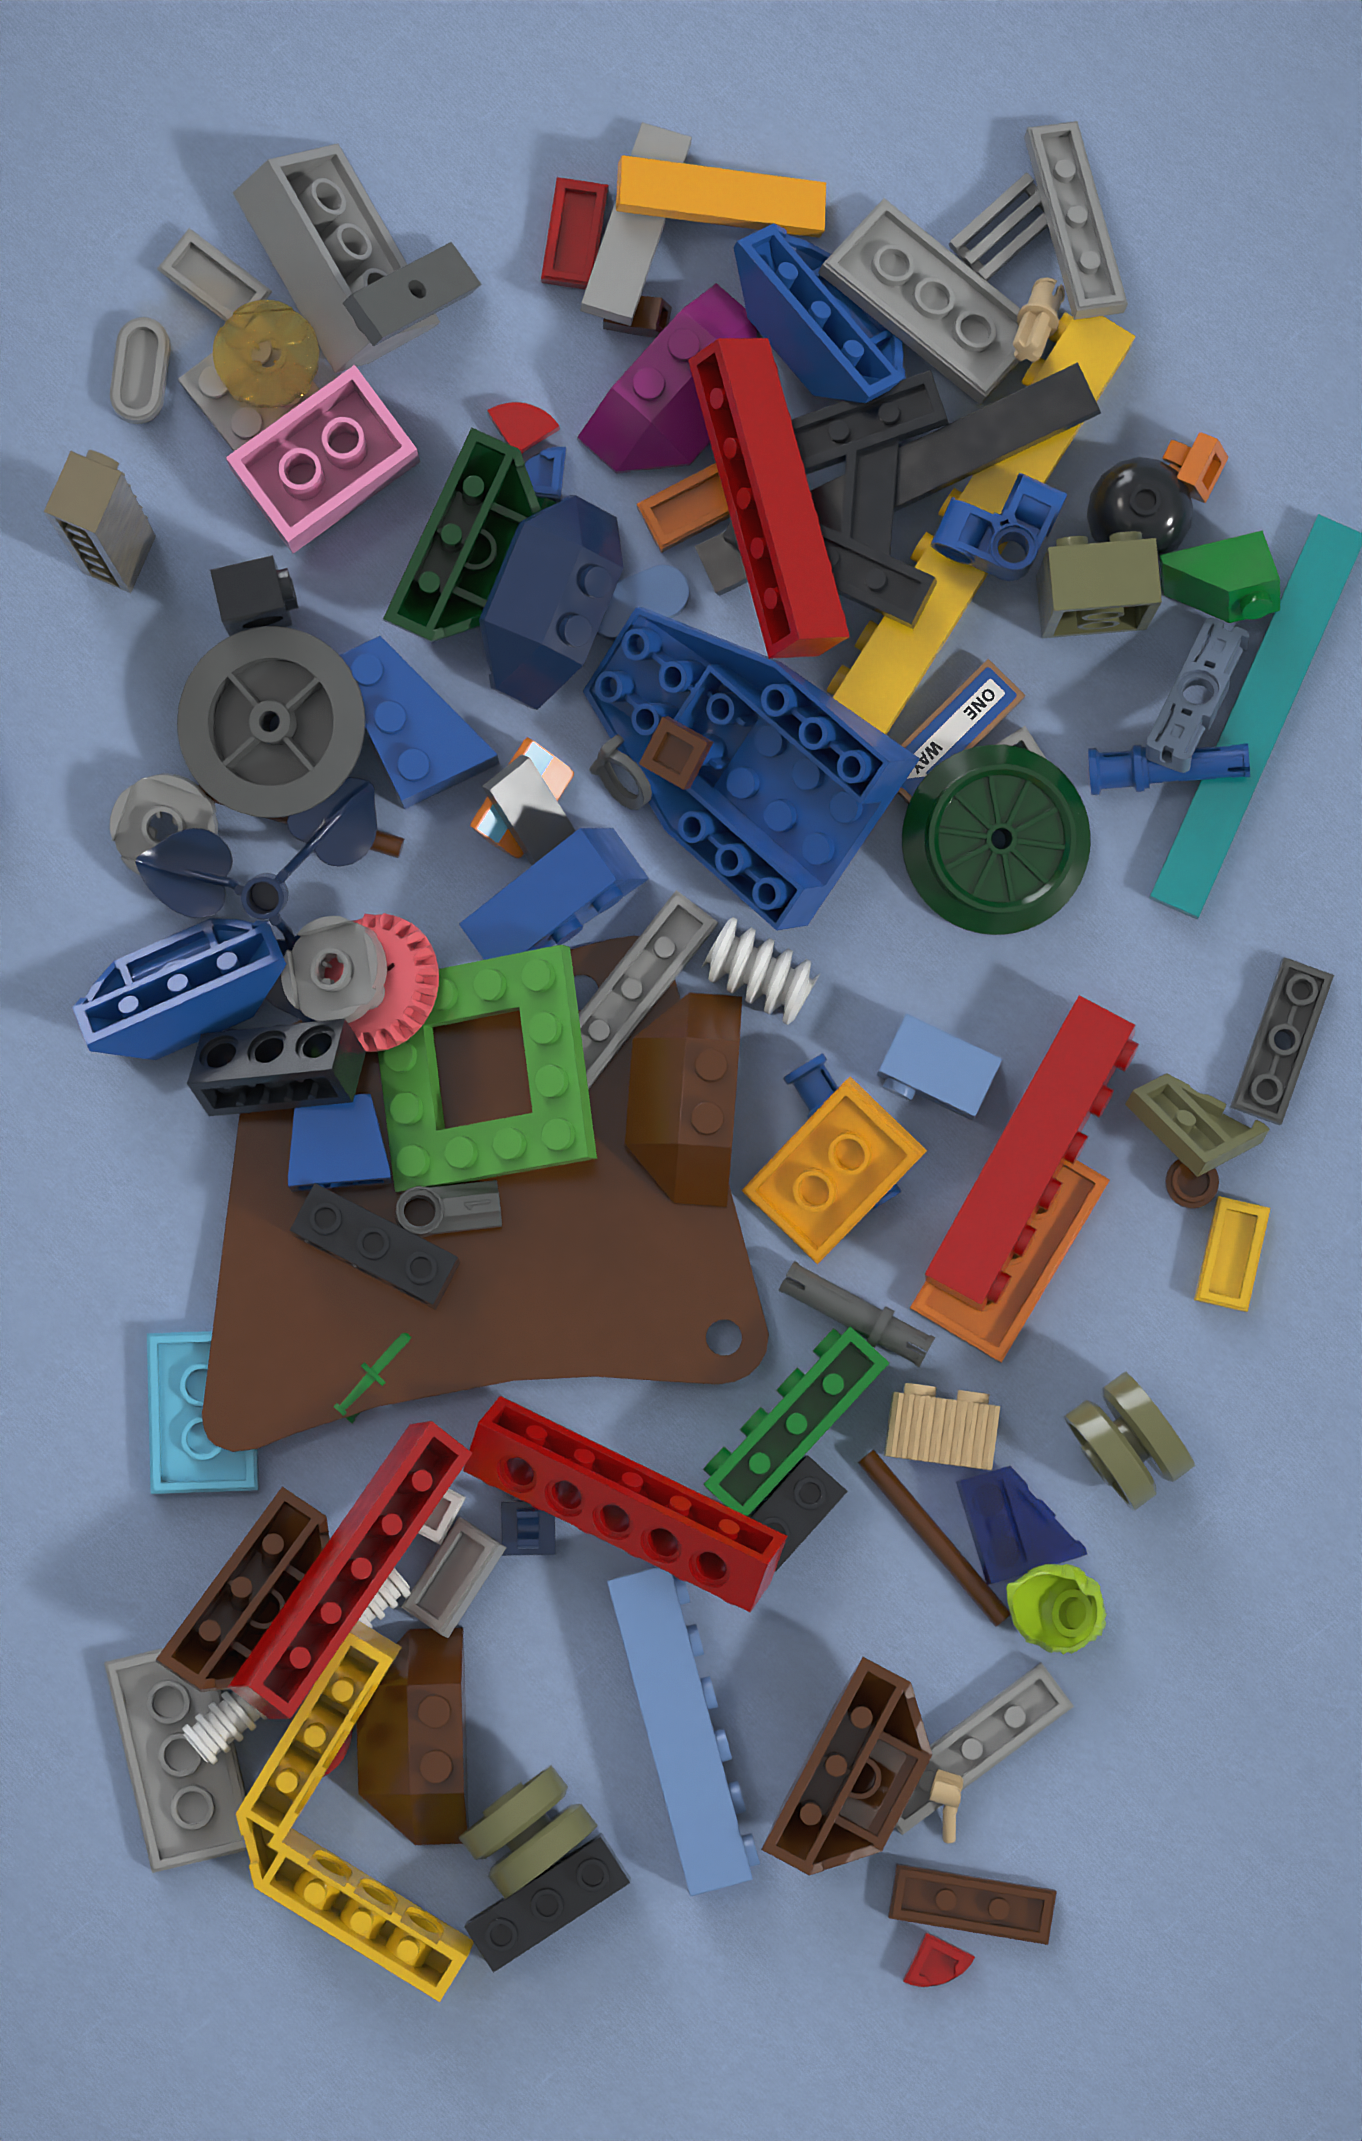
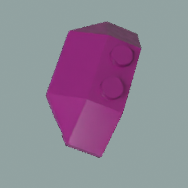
(653, 408)

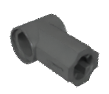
(455, 1208)

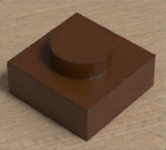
(676, 753)

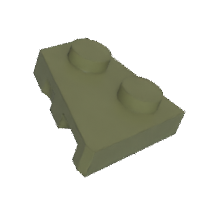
(1192, 1123)

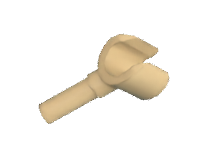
(947, 1791)

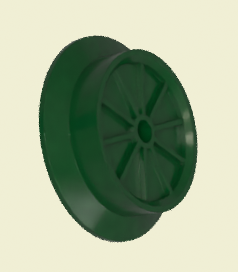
(951, 845)

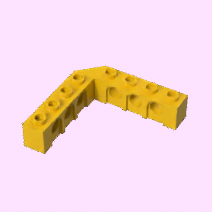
(311, 1877)

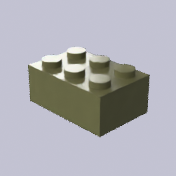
(1098, 585)

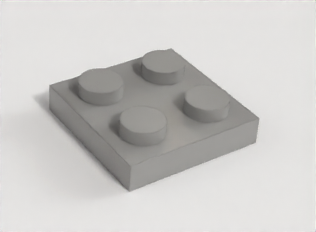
(234, 419)

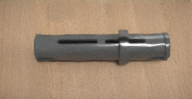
(852, 1311)

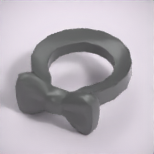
(602, 767)

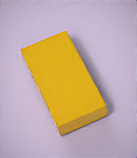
(1232, 1254)

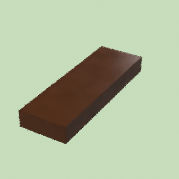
(972, 1904)

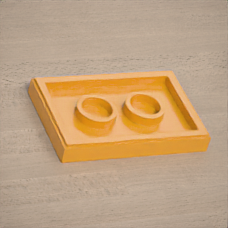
(834, 1170)

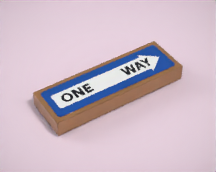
(961, 721)

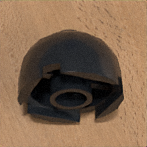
(1141, 498)

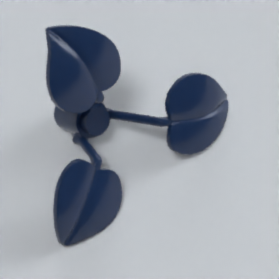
(193, 865)

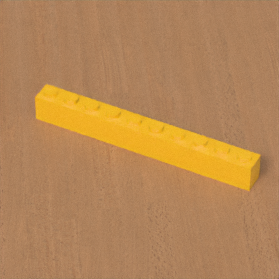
(897, 656)

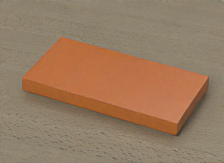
(1000, 1323)

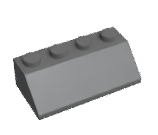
(324, 246)

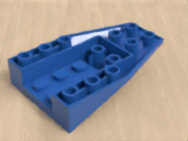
(788, 767)

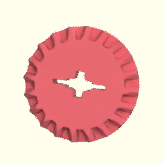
(409, 983)

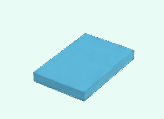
(178, 1445)

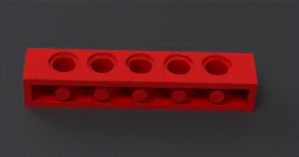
(625, 1503)

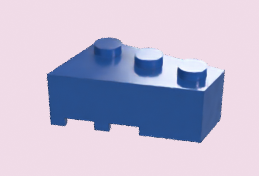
(412, 727)

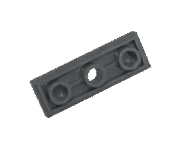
(411, 294)
(1270, 1071)

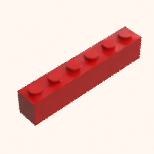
(768, 498)
(1031, 1154)
(350, 1570)

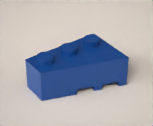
(556, 895)

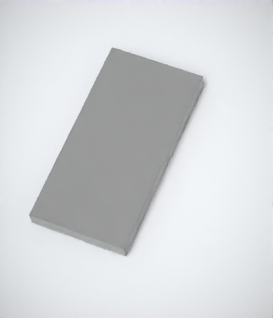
(927, 299)
(180, 1798)

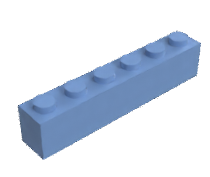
(681, 1731)

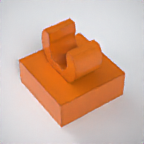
(1197, 465)

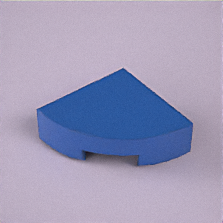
(547, 472)

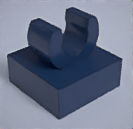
(527, 1530)

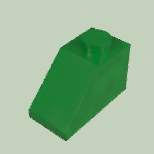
(1224, 578)

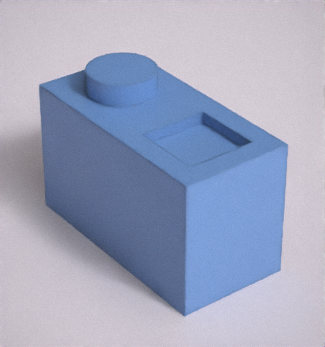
(937, 1067)

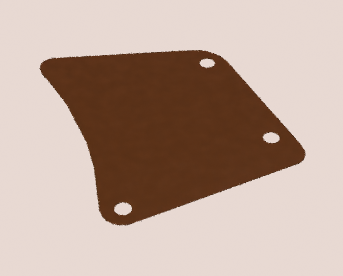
(575, 1283)

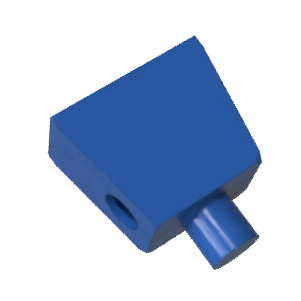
(337, 1146)

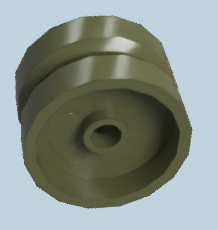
(1122, 1445)
(525, 1828)

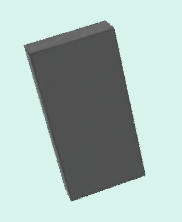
(528, 808)

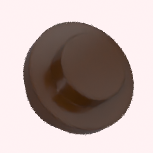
(1187, 1188)

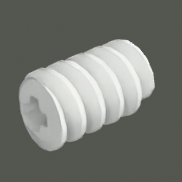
(760, 971)

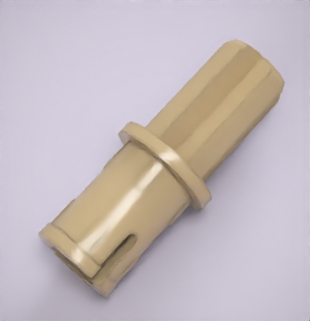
(1038, 319)

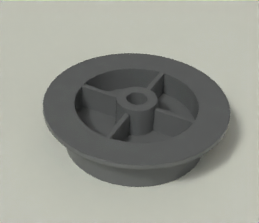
(229, 713)

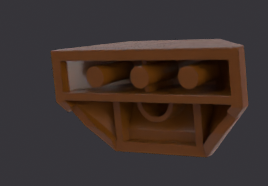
(686, 1098)
(247, 1594)
(417, 1740)
(854, 1775)

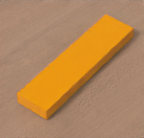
(720, 196)

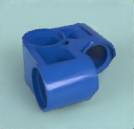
(974, 534)

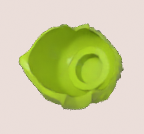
(1057, 1607)

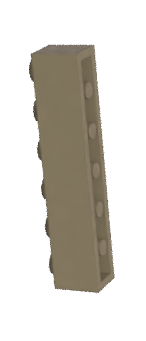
(100, 519)

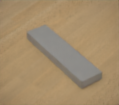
(1075, 220)
(631, 239)
(641, 980)
(988, 1737)

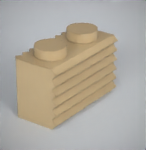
(942, 1429)

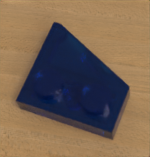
(1012, 1526)

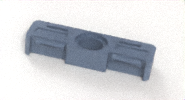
(1182, 722)

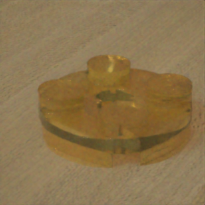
(286, 331)

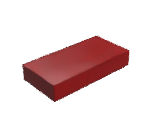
(574, 232)

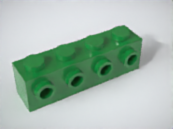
(796, 1423)

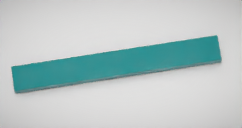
(1259, 714)

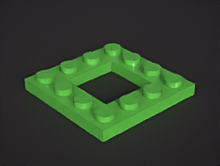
(561, 1121)

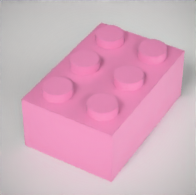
(323, 459)

